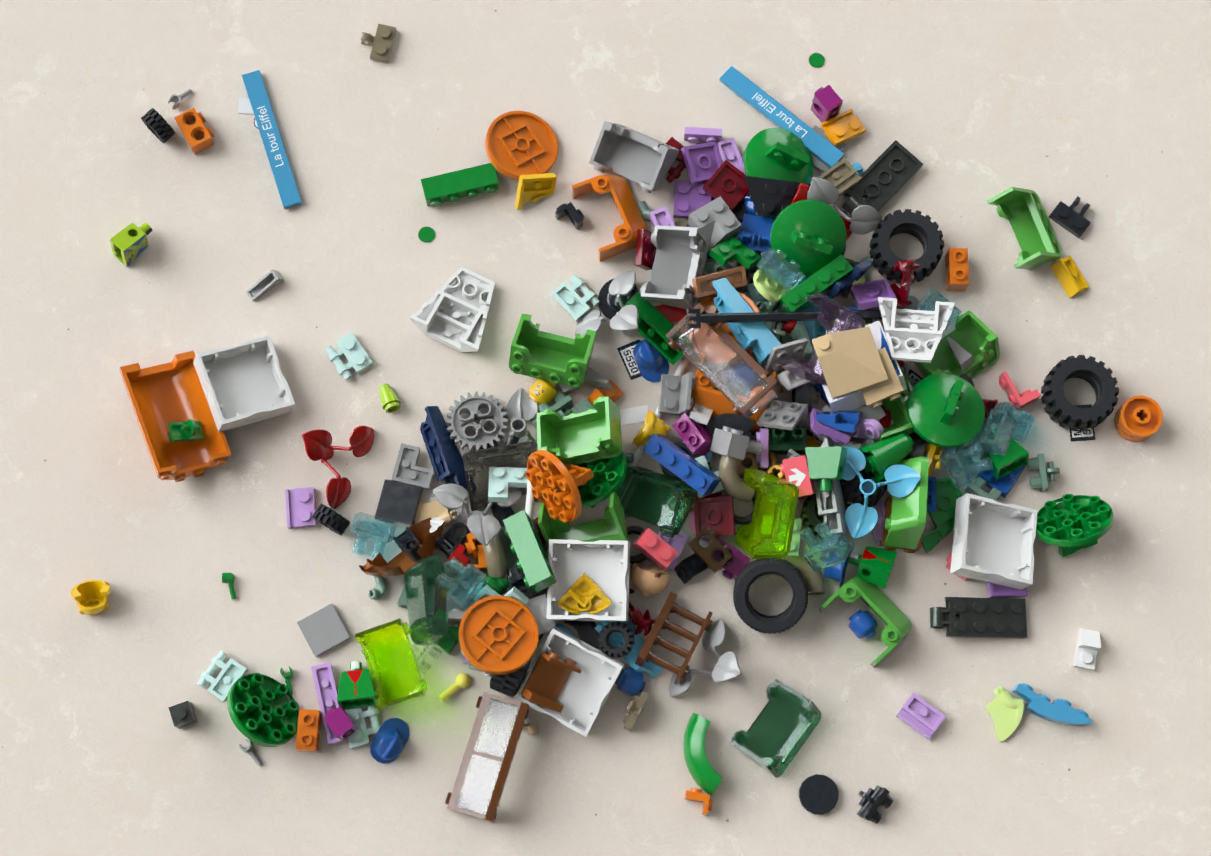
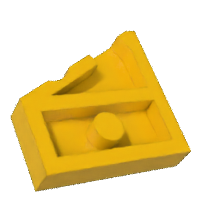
(534, 187)

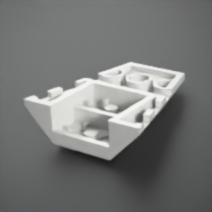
(457, 311)
(913, 333)

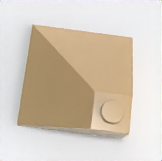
(849, 361)

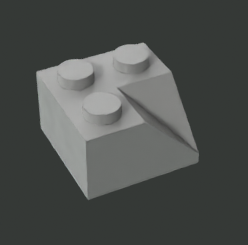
(715, 222)

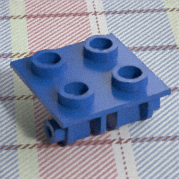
(756, 232)

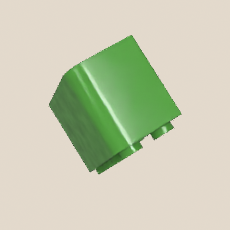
(550, 355)
(581, 435)

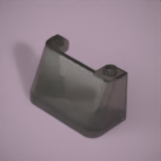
(478, 463)

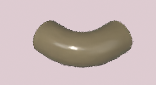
(730, 479)
(495, 558)
(813, 579)

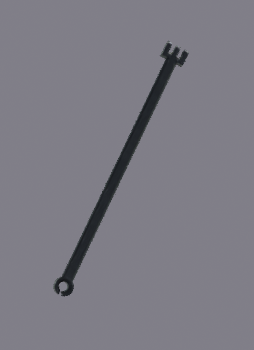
(765, 317)

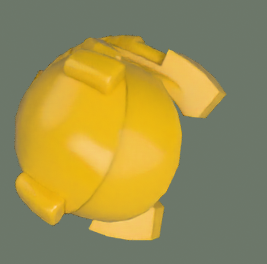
(651, 426)
(91, 596)

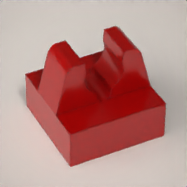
(460, 553)

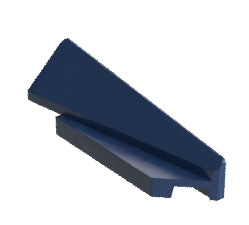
(441, 449)

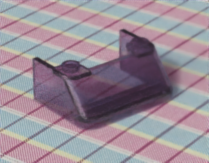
(833, 318)

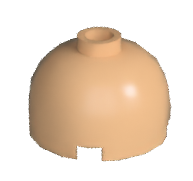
(649, 579)

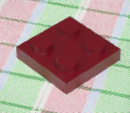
(728, 184)
(715, 514)

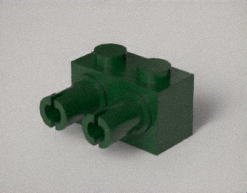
(783, 440)

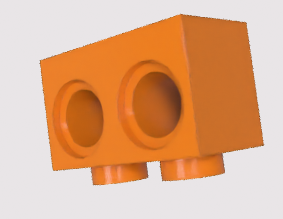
(192, 131)
(957, 269)
(308, 730)

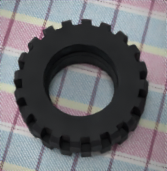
(912, 224)
(1096, 376)

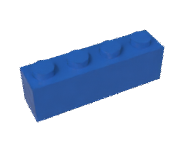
(681, 464)

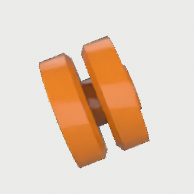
(1138, 418)

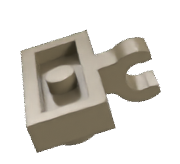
(381, 43)
(636, 709)

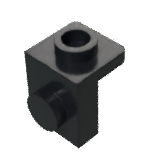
(574, 215)
(690, 568)

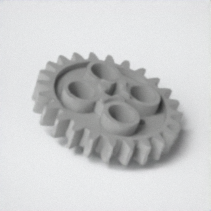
(472, 406)

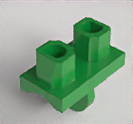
(185, 431)

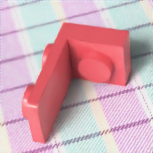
(1019, 402)

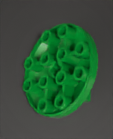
(778, 156)
(809, 234)
(945, 410)
(607, 478)
(1074, 522)
(263, 710)

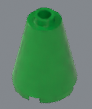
(885, 453)

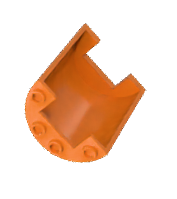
(174, 395)

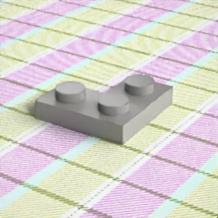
(407, 471)

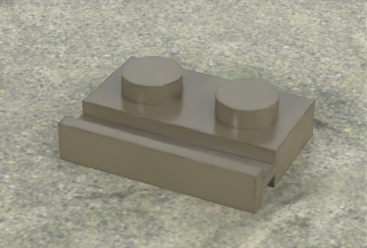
(842, 176)

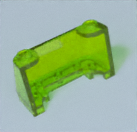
(772, 516)
(391, 664)

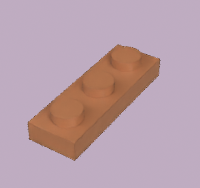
(703, 284)

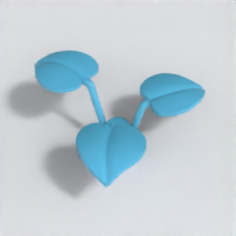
(900, 482)

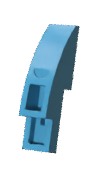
(1058, 711)

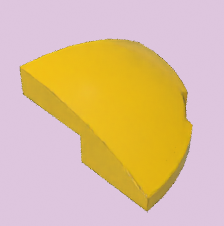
(584, 597)

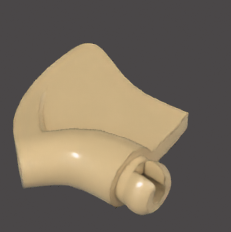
(435, 510)

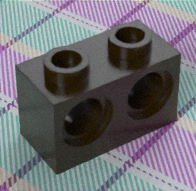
(706, 553)

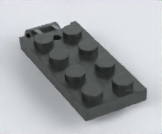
(883, 178)
(981, 617)

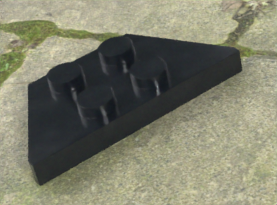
(771, 195)

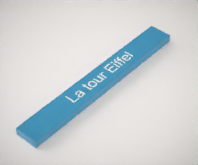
(781, 116)
(271, 139)

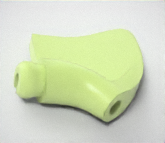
(1005, 712)

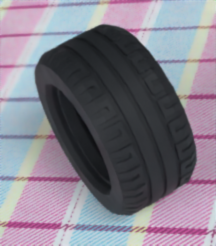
(774, 623)

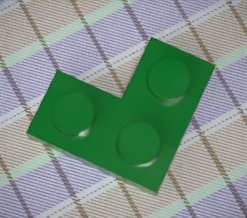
(734, 249)

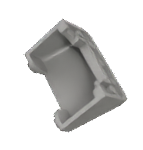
(633, 155)
(677, 260)

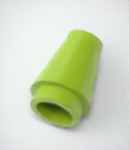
(389, 400)

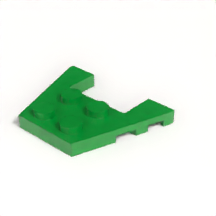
(945, 513)

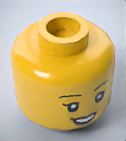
(542, 391)

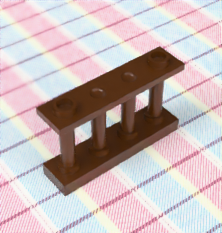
(663, 622)

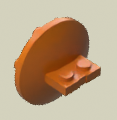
(557, 484)

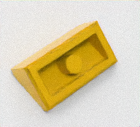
(1069, 276)

